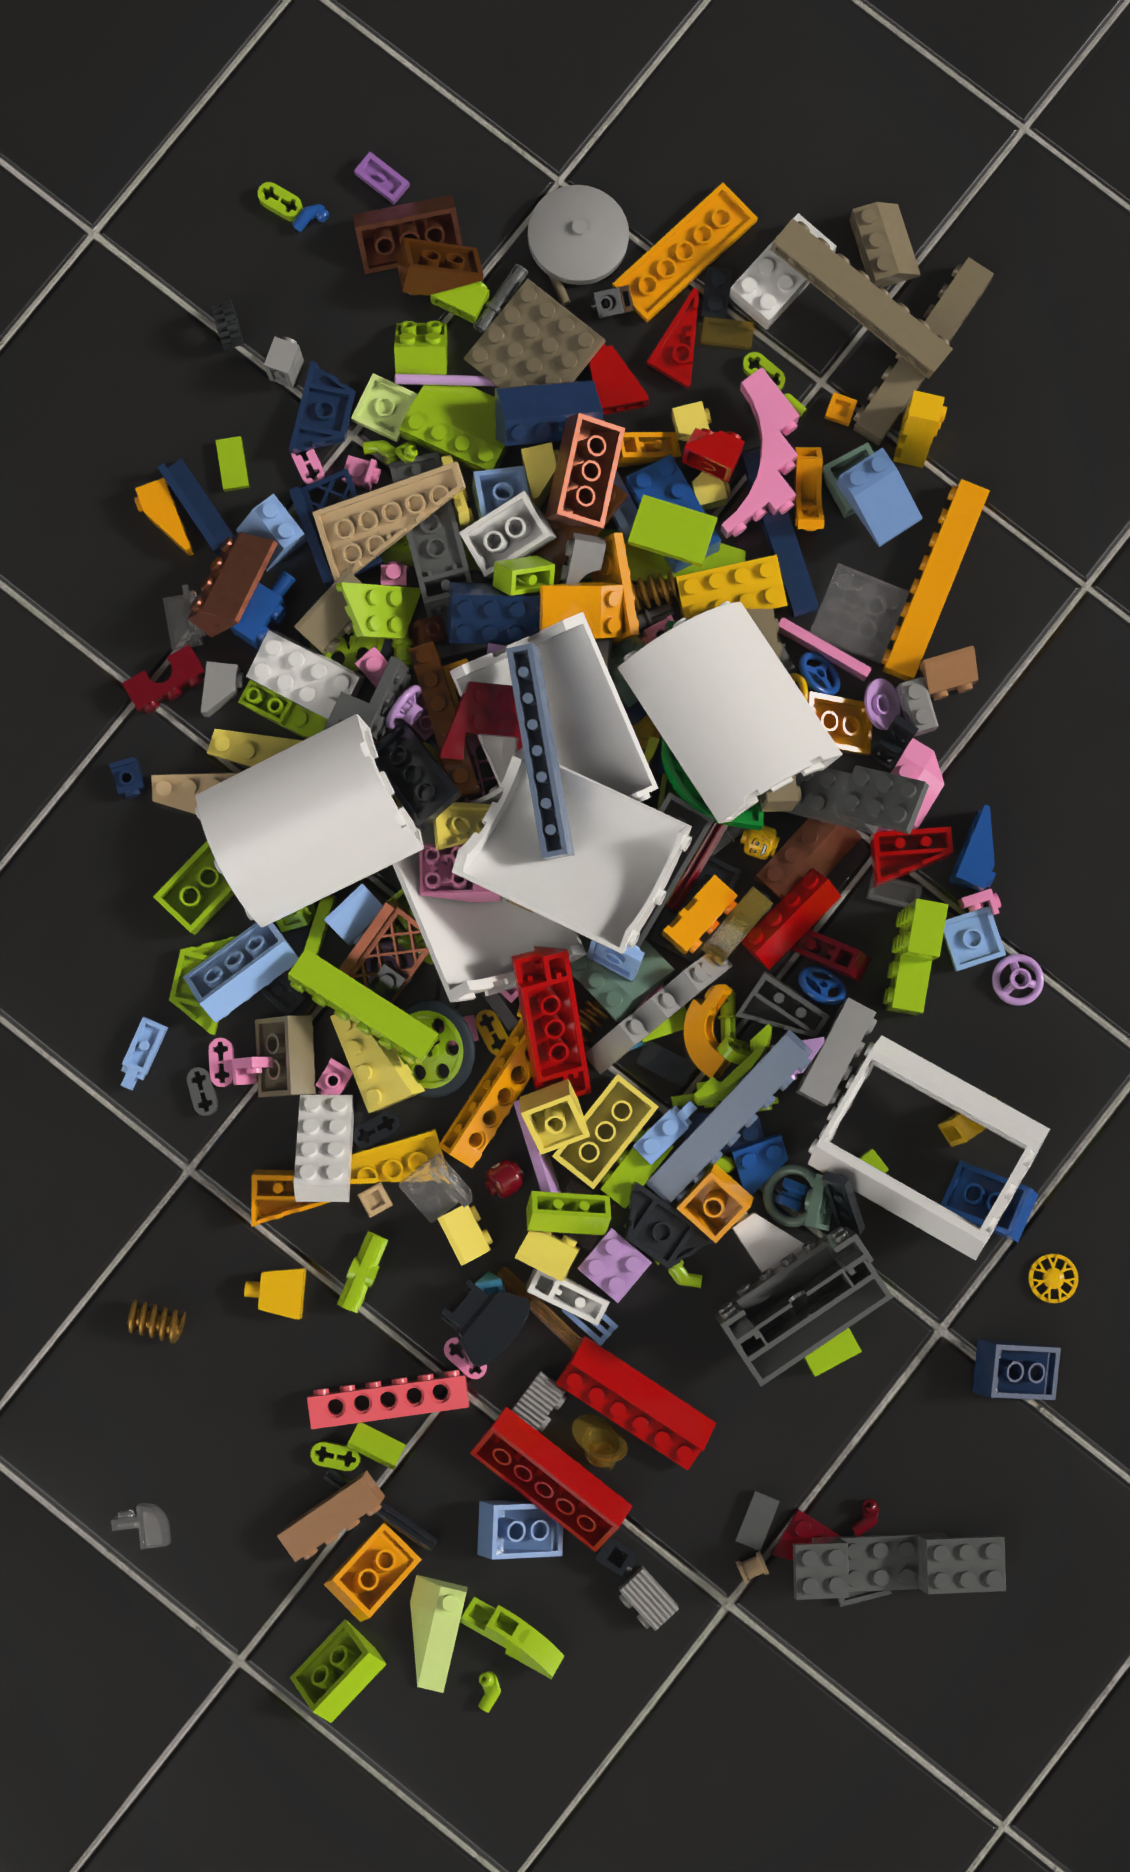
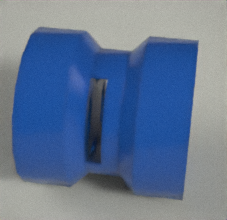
(792, 1194)

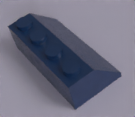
(540, 411)

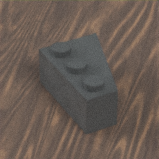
(782, 1007)

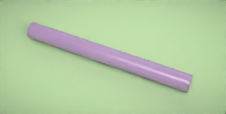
(454, 380)

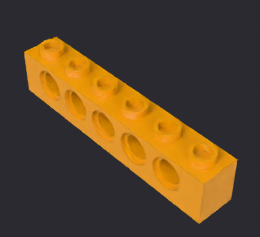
(486, 1099)

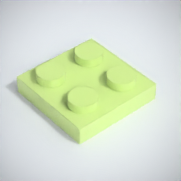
(383, 407)

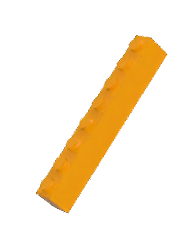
(935, 581)

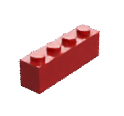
(791, 918)

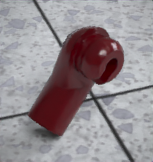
(869, 1517)

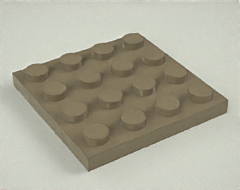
(534, 342)

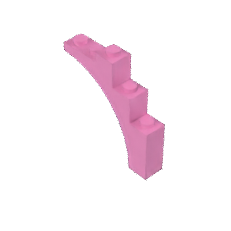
(773, 417)

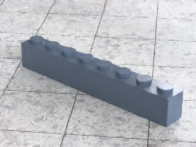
(540, 751)
(729, 1117)

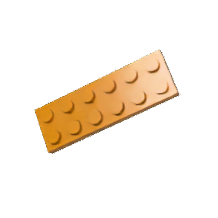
(686, 251)

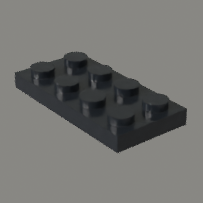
(415, 775)
(714, 866)

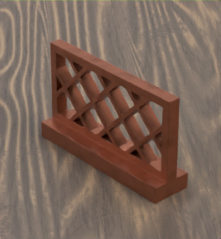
(372, 938)

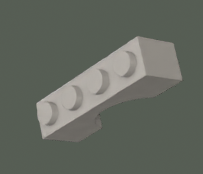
(584, 556)

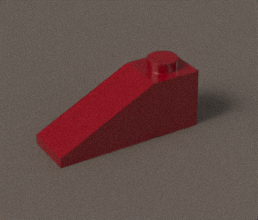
(832, 955)

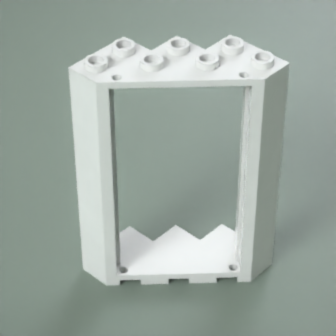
(954, 1094)

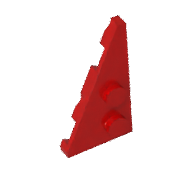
(676, 348)

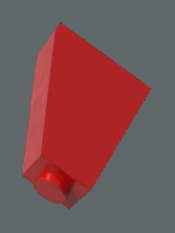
(615, 383)

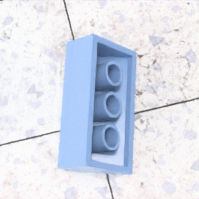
(240, 969)

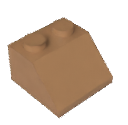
(949, 672)

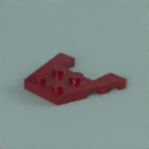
(485, 711)

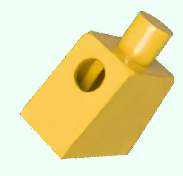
(959, 1129)
(279, 1292)

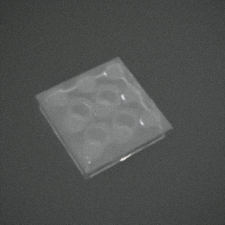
(859, 613)

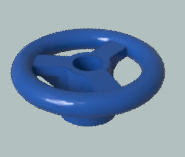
(816, 677)
(818, 988)

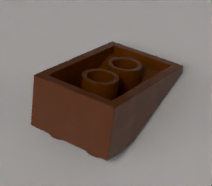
(436, 266)

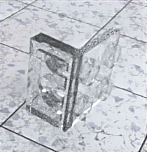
(180, 628)
(436, 1188)

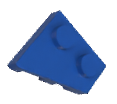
(759, 1161)

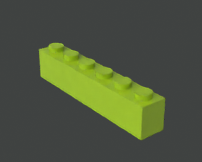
(362, 1006)

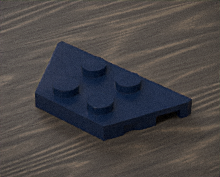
(322, 412)

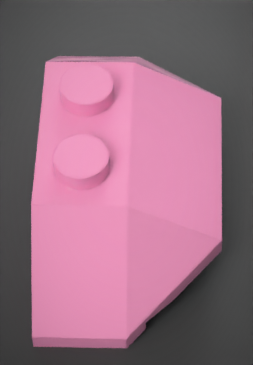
(921, 764)

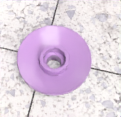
(881, 703)

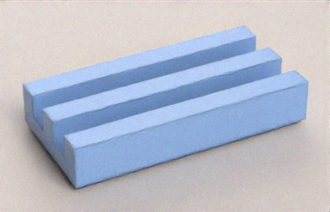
(606, 1333)

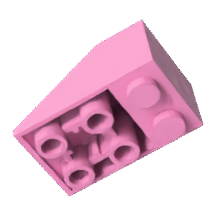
(440, 882)

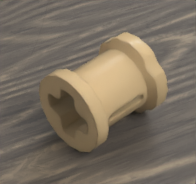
(752, 1567)

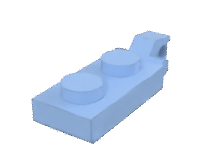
(142, 1051)
(664, 1132)

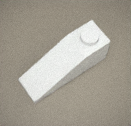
(568, 1296)

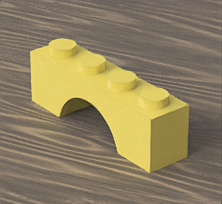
(707, 489)

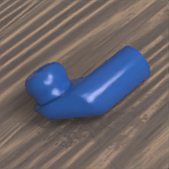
(309, 213)

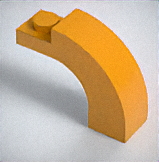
(807, 487)
(700, 1034)

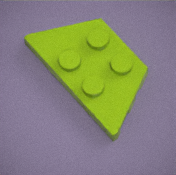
(379, 609)
(181, 993)

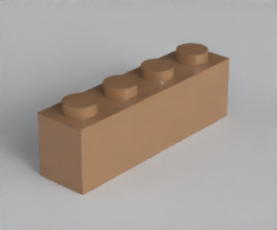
(331, 1516)

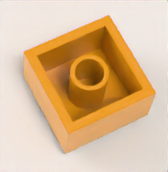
(715, 1203)

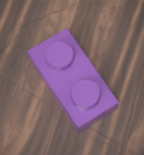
(381, 178)

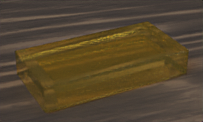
(727, 333)

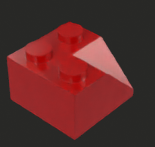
(713, 452)

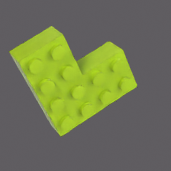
(915, 948)

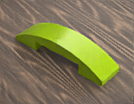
(714, 1091)

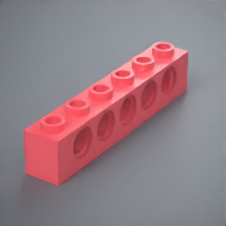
(322, 1416)

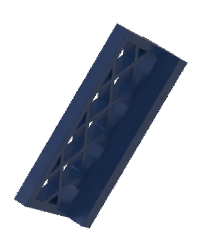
(305, 507)

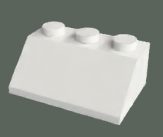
(507, 533)

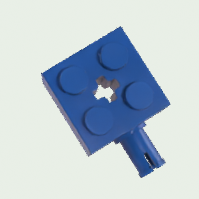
(264, 611)

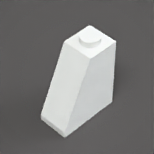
(765, 1241)

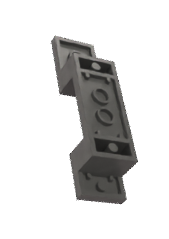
(437, 554)
(374, 714)
(861, 799)
(898, 1562)

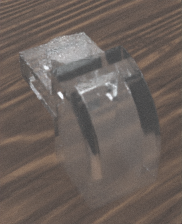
(151, 1522)

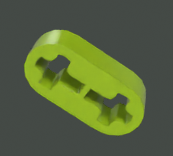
(277, 205)
(769, 367)
(734, 1050)
(334, 1462)

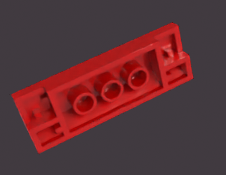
(551, 1018)
(636, 1403)

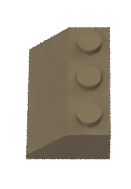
(883, 243)
(327, 618)
(292, 1051)

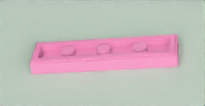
(819, 646)

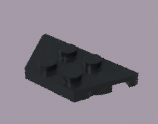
(661, 1229)

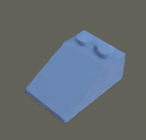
(879, 497)
(517, 1531)

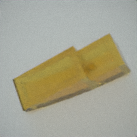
(736, 926)

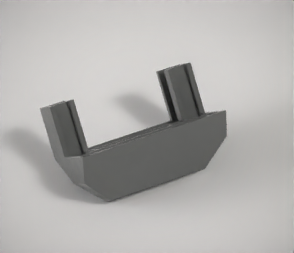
(796, 1298)

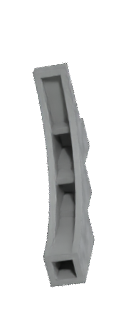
(655, 1012)

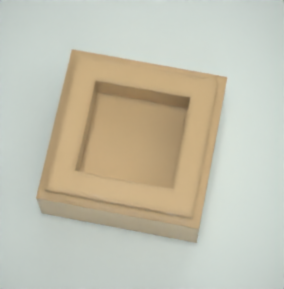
(375, 1200)

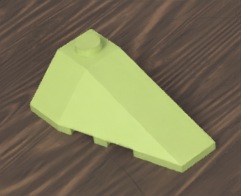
(435, 1624)

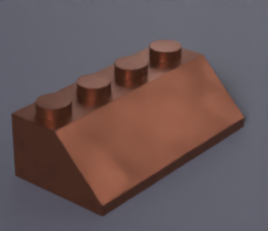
(383, 229)
(585, 472)
(231, 582)
(812, 846)

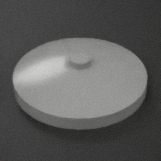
(578, 234)

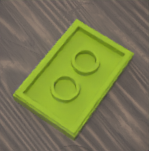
(672, 530)

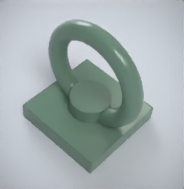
(817, 1205)

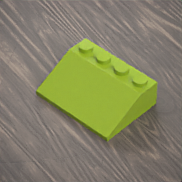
(457, 424)

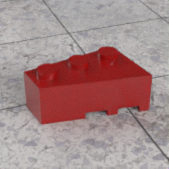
(900, 853)

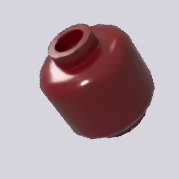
(504, 1178)

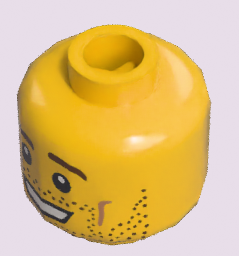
(760, 843)

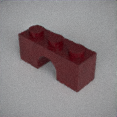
(185, 672)

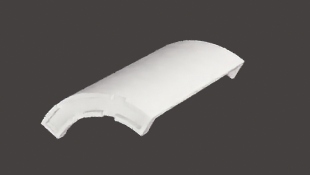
(584, 707)
(728, 709)
(306, 822)
(617, 867)
(476, 940)

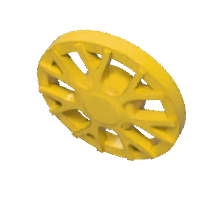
(1053, 1278)

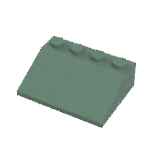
(612, 991)

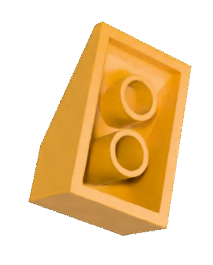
(597, 600)
(844, 721)
(372, 1572)

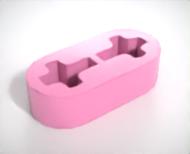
(312, 461)
(214, 1062)
(460, 1362)

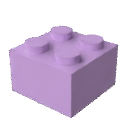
(614, 1265)

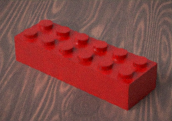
(551, 1479)

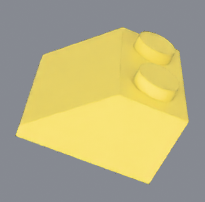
(539, 469)
(554, 1116)
(465, 1233)
(548, 1253)

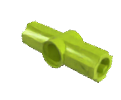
(362, 1272)

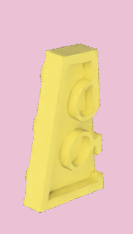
(462, 512)
(458, 824)

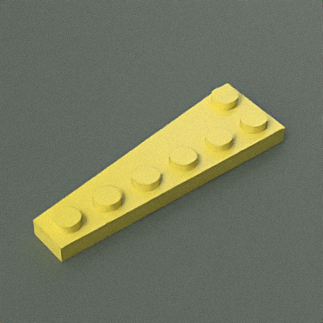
(246, 748)

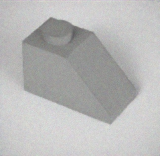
(220, 686)

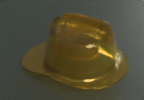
(599, 1440)

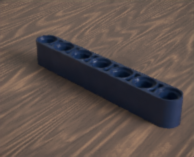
(785, 545)

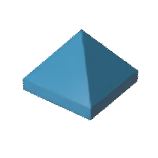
(490, 1283)

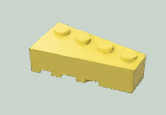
(377, 1070)

